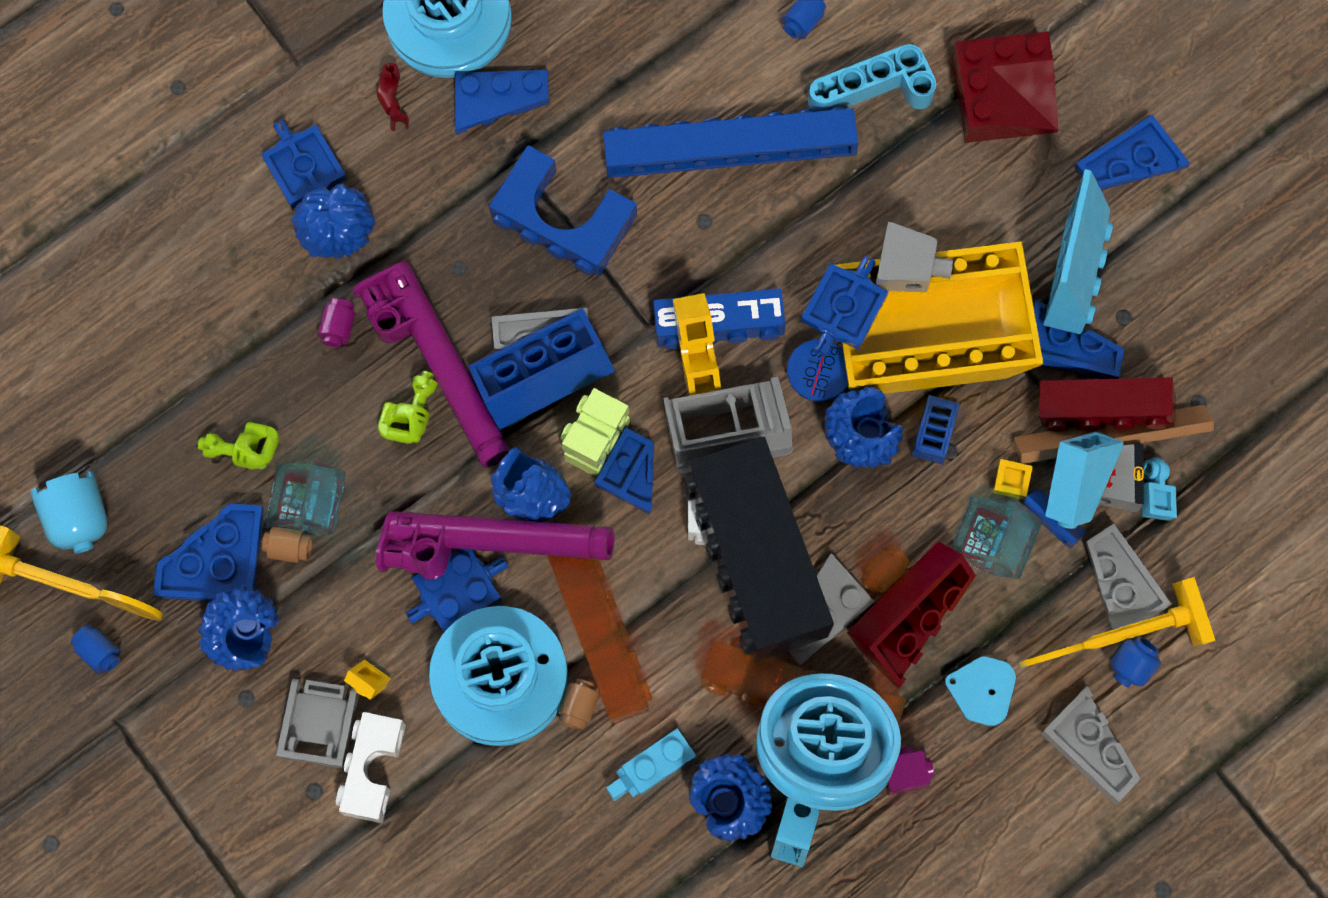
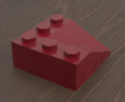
(1006, 86)

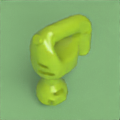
(410, 414)
(245, 447)

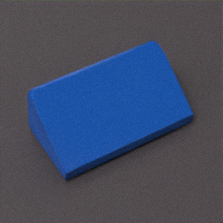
(1037, 503)

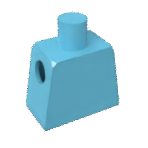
(795, 833)

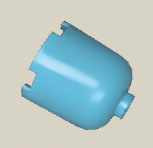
(71, 511)

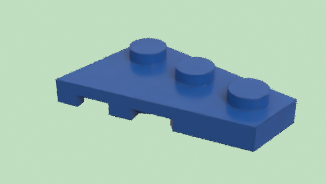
(491, 95)
(1134, 156)
(1077, 353)

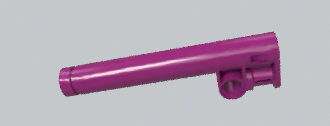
(404, 301)
(414, 537)

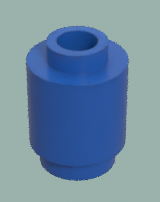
(803, 17)
(96, 649)

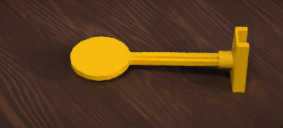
(14, 566)
(1189, 613)

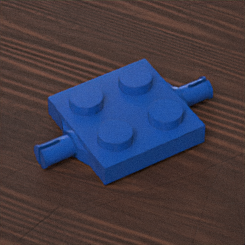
(302, 163)
(844, 306)
(460, 590)

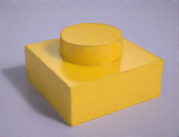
(1012, 479)
(367, 679)

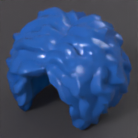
(333, 221)
(859, 429)
(529, 488)
(237, 628)
(731, 796)

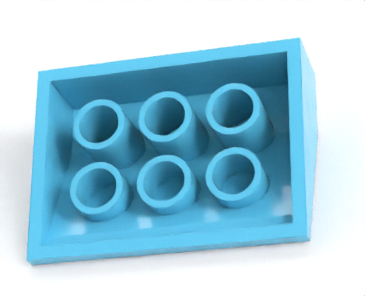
(1079, 259)

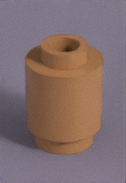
(287, 545)
(578, 704)

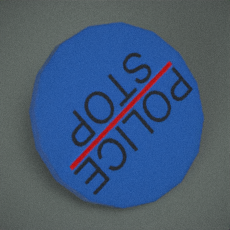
(815, 375)

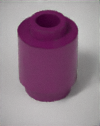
(336, 323)

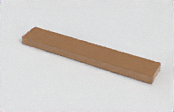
(1046, 444)

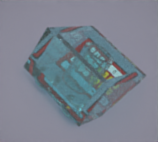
(305, 497)
(997, 536)

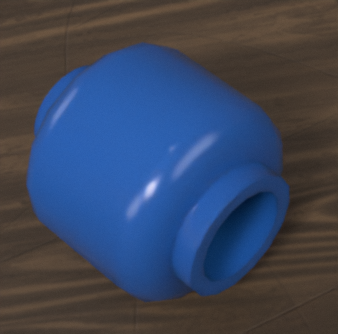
(1135, 662)

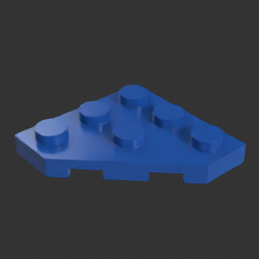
(214, 557)

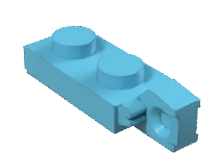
(652, 766)

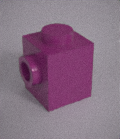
(910, 772)

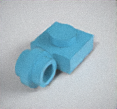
(1158, 497)

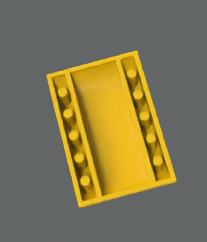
(956, 331)

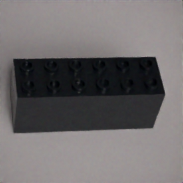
(757, 550)

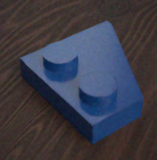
(629, 471)

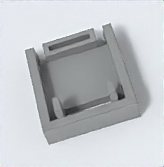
(318, 718)

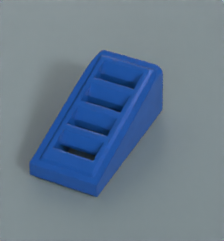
(929, 452)

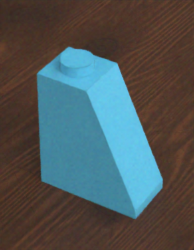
(1081, 477)

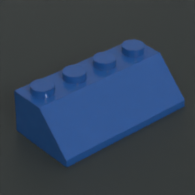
(541, 369)

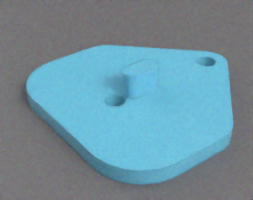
(973, 688)

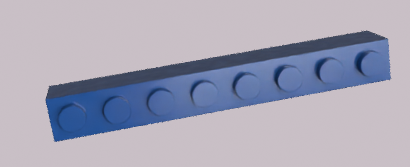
(730, 142)

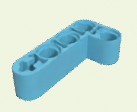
(870, 86)

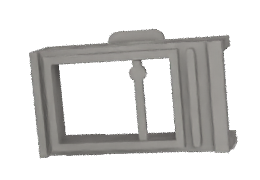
(769, 412)

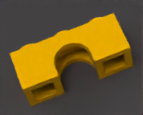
(696, 344)

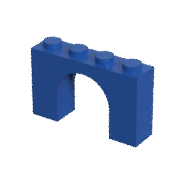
(586, 246)

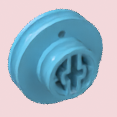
(443, 43)
(507, 708)
(835, 741)

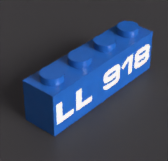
(732, 315)

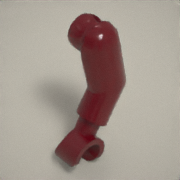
(386, 95)

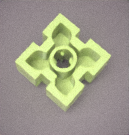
(595, 432)

